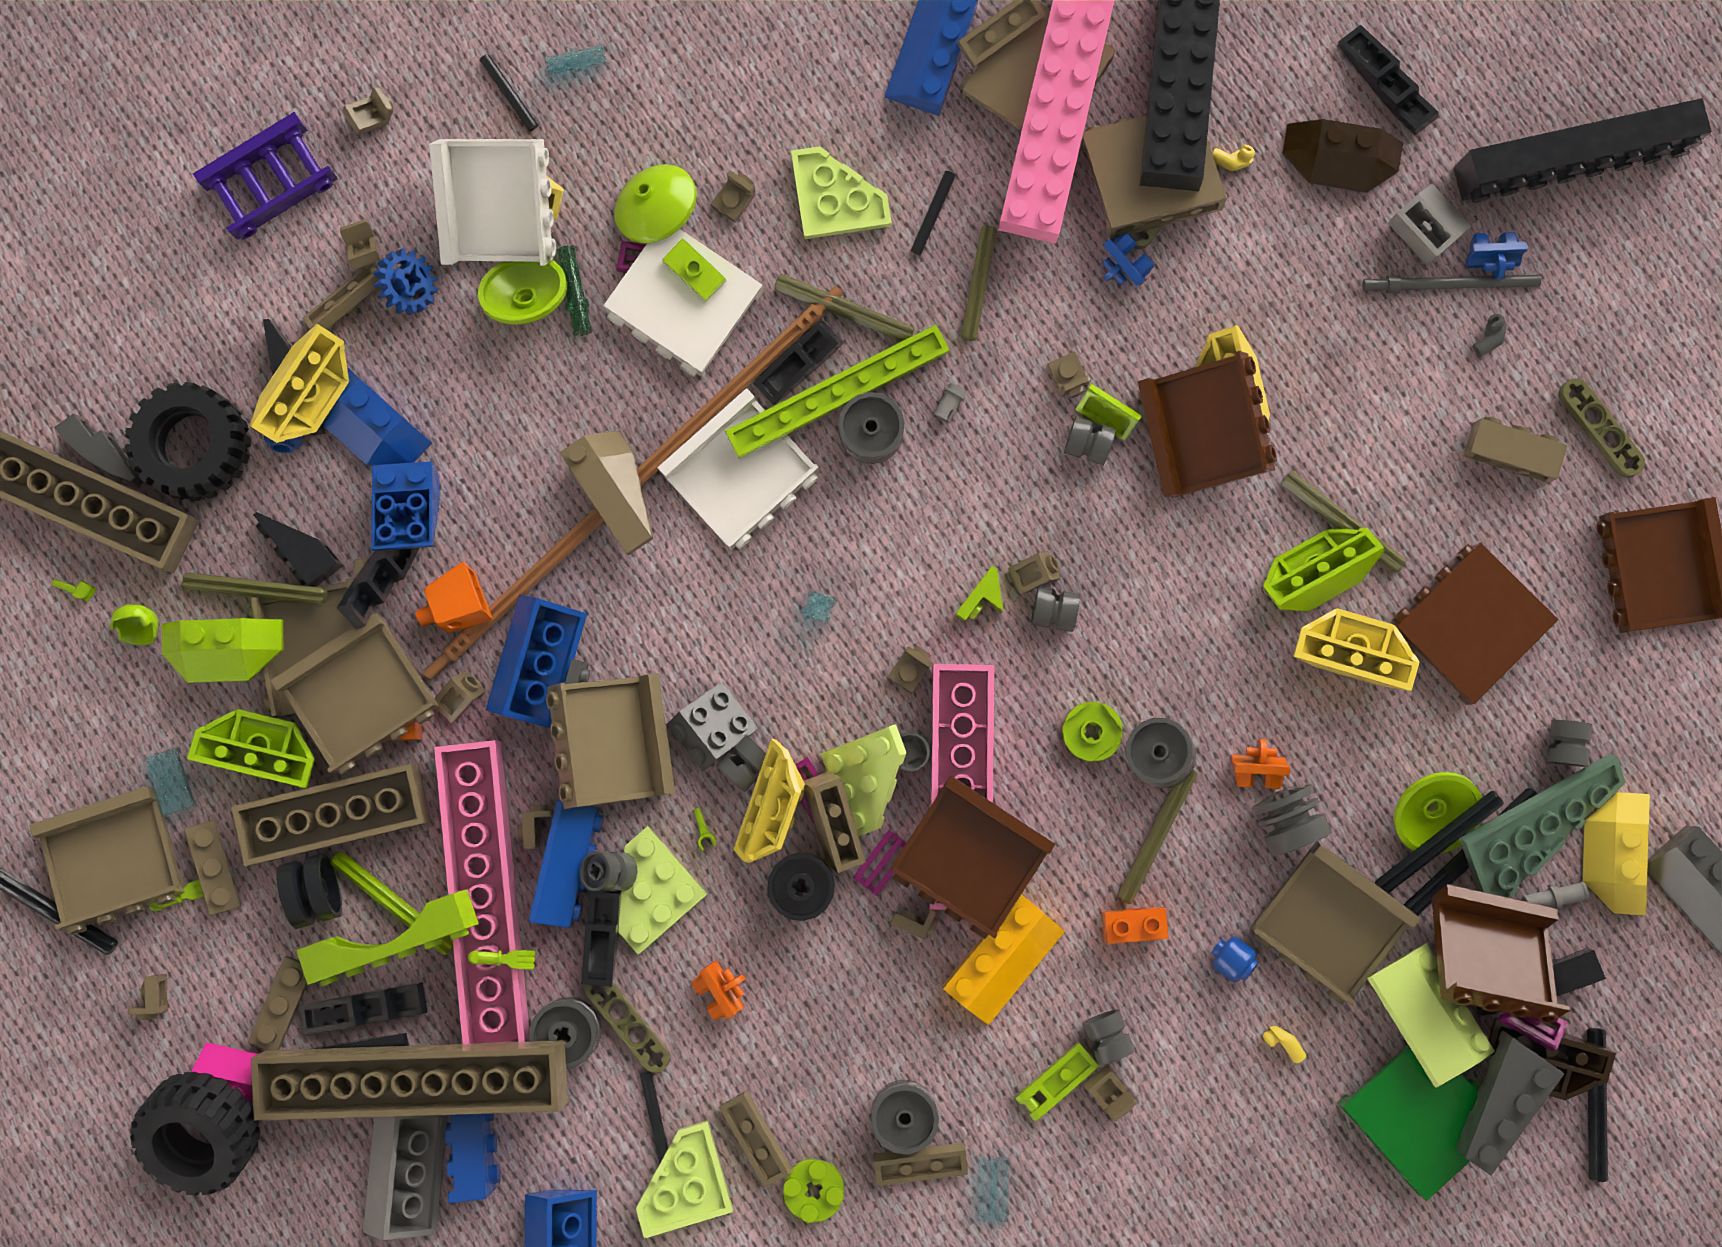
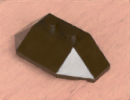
(1342, 154)
(1581, 1062)

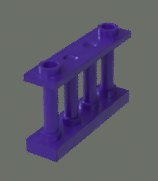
(240, 162)

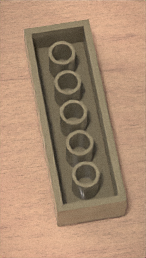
(331, 814)

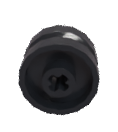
(309, 891)
(798, 904)

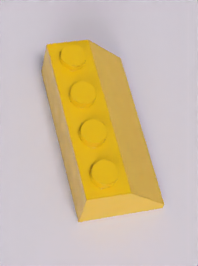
(1002, 964)

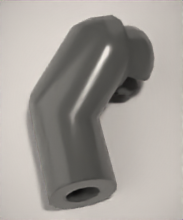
(1494, 335)

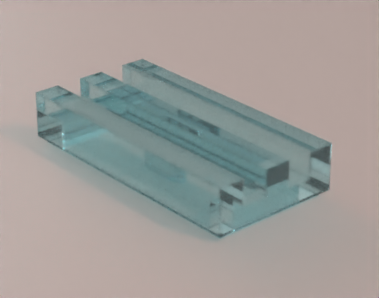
(992, 1216)

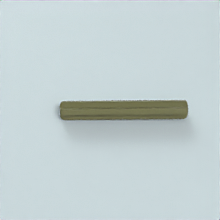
(978, 283)

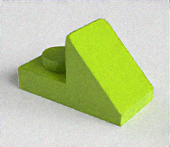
(987, 590)

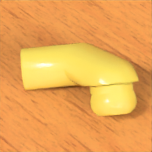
(1235, 160)
(1287, 1040)

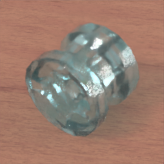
(818, 606)

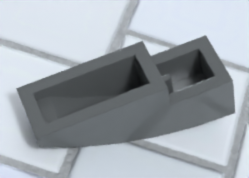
(97, 448)

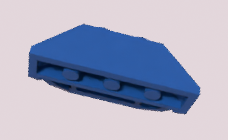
(373, 427)

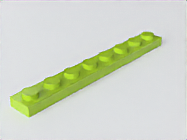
(836, 391)

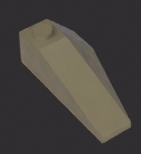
(610, 479)

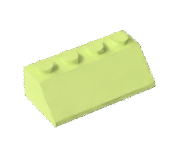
(1435, 1028)

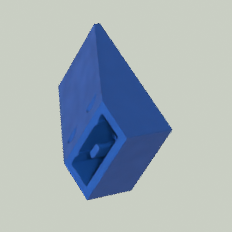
(404, 505)

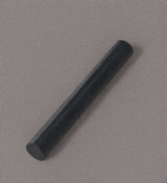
(508, 92)
(933, 212)
(654, 1114)

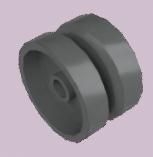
(868, 410)
(1145, 744)
(580, 1020)
(900, 1098)

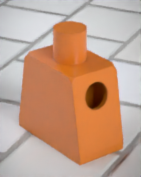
(455, 601)

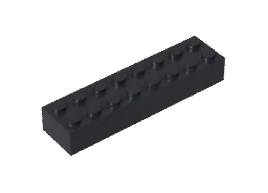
(1180, 94)
(1582, 150)

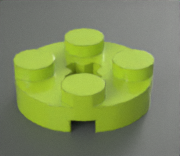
(1094, 714)
(831, 1194)

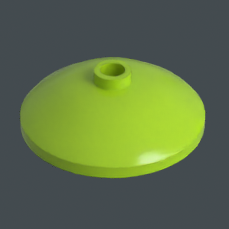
(655, 203)
(521, 291)
(1418, 822)

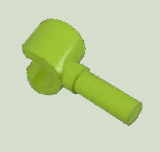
(82, 591)
(703, 829)

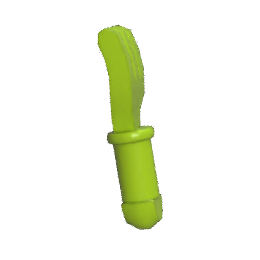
(192, 891)
(515, 959)

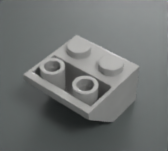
(1429, 224)

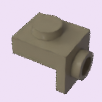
(369, 112)
(361, 244)
(529, 830)
(1110, 1093)

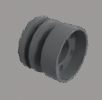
(1291, 819)

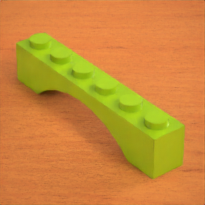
(439, 918)

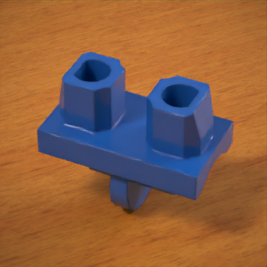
(1118, 249)
(1496, 256)

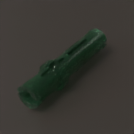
(576, 301)

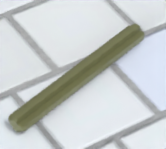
(844, 308)
(1337, 516)
(254, 588)
(1154, 840)

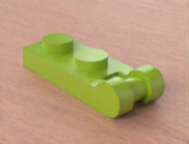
(1057, 1081)

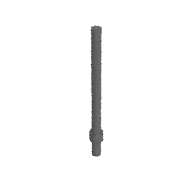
(1395, 283)

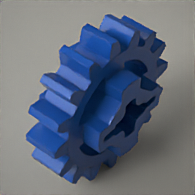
(405, 281)

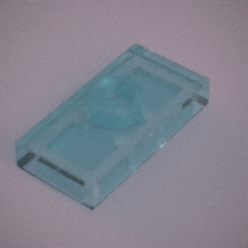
(170, 781)

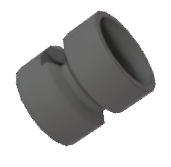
(1089, 441)
(1055, 609)
(1569, 743)
(916, 752)
(743, 763)
(608, 871)
(1108, 1036)

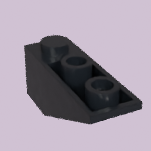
(308, 555)

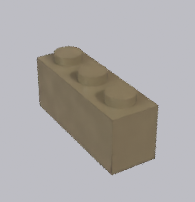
(1515, 449)
(834, 822)

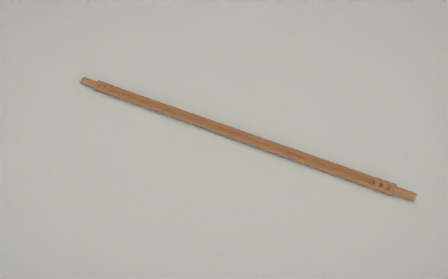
(645, 471)

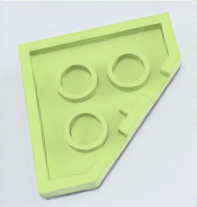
(835, 197)
(868, 774)
(659, 895)
(686, 1184)

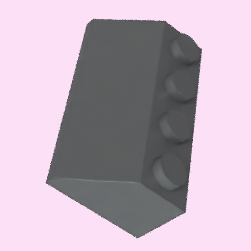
(1691, 876)

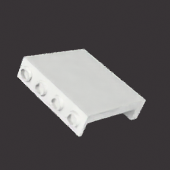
(492, 200)
(672, 314)
(734, 492)

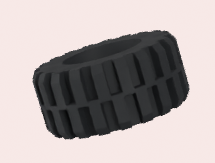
(156, 420)
(176, 1155)

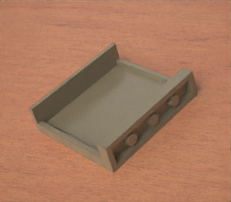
(1007, 76)
(1116, 166)
(304, 631)
(356, 694)
(610, 740)
(109, 859)
(1332, 923)

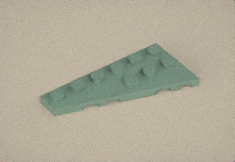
(1535, 830)

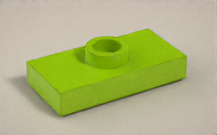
(694, 269)
(1108, 411)

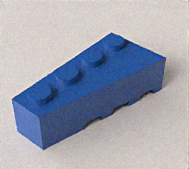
(471, 1157)

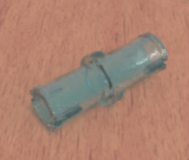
(575, 60)

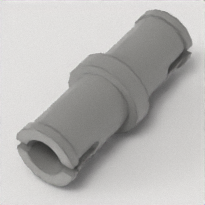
(1557, 897)

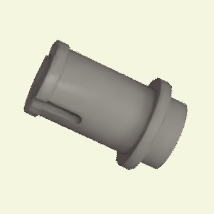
(949, 402)

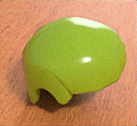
(129, 631)

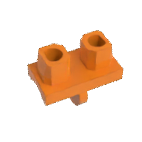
(1260, 761)
(724, 989)

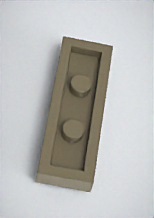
(1000, 29)
(343, 300)
(212, 867)
(279, 1006)
(756, 1139)
(926, 1164)

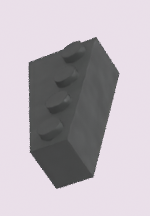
(1506, 1102)

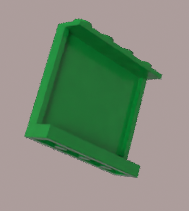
(1414, 1121)

